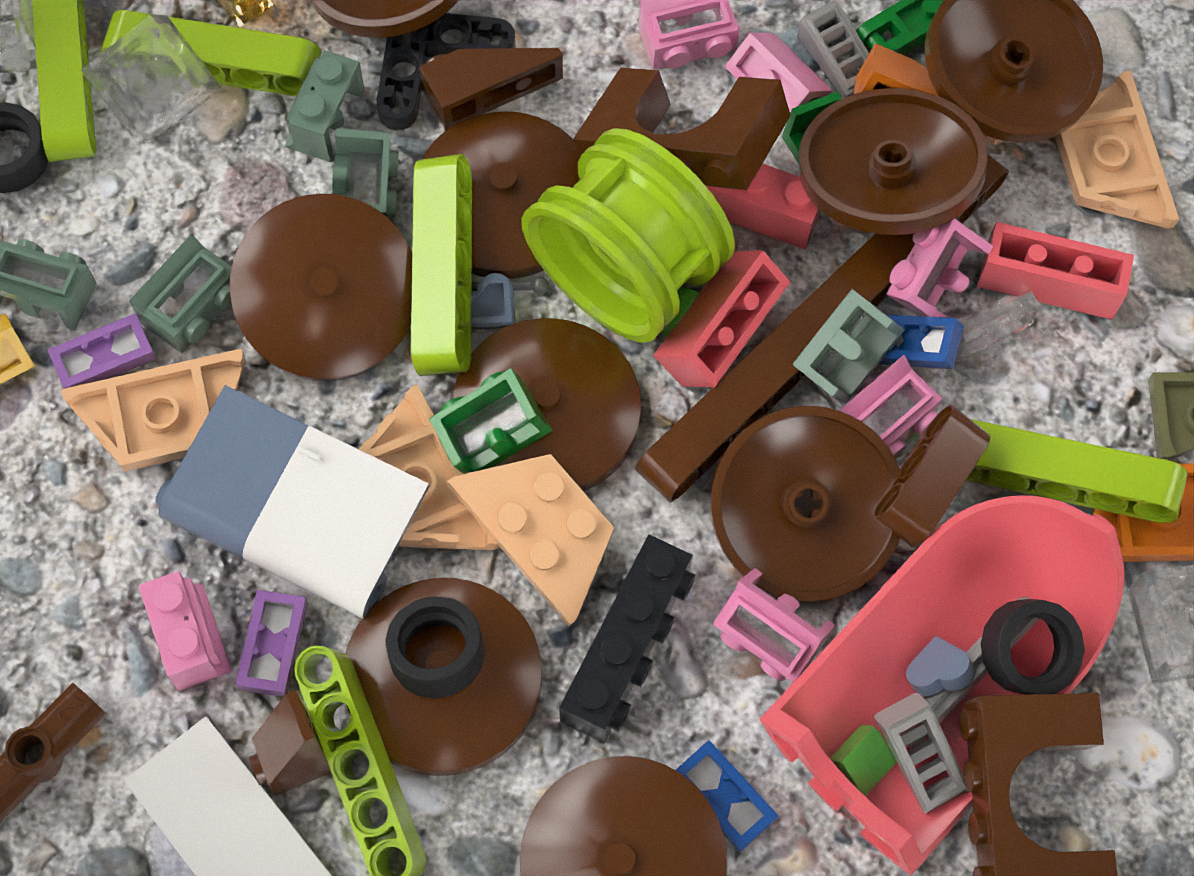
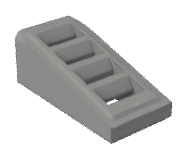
(824, 27)
(907, 722)

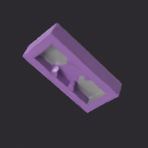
(102, 353)
(271, 643)

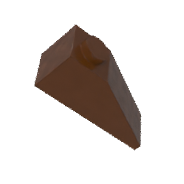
(484, 79)
(288, 747)

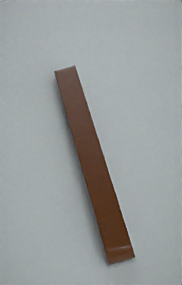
(768, 369)

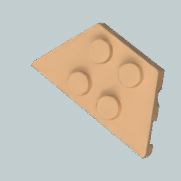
(1115, 159)
(155, 411)
(413, 446)
(541, 526)

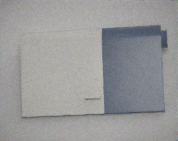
(292, 501)

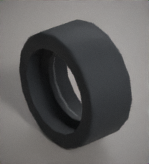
(33, 161)
(430, 613)
(1067, 647)

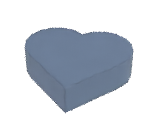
(493, 303)
(940, 668)

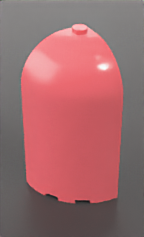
(946, 591)

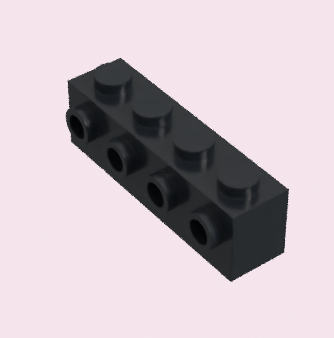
(626, 638)

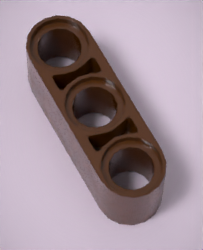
(932, 476)

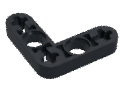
(428, 43)

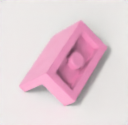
(770, 58)

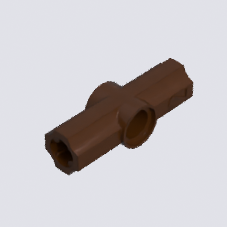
(59, 731)

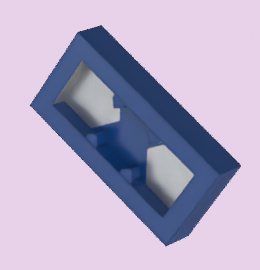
(926, 341)
(736, 803)

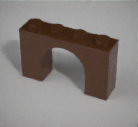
(721, 150)
(999, 736)

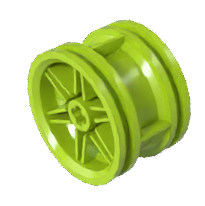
(629, 234)

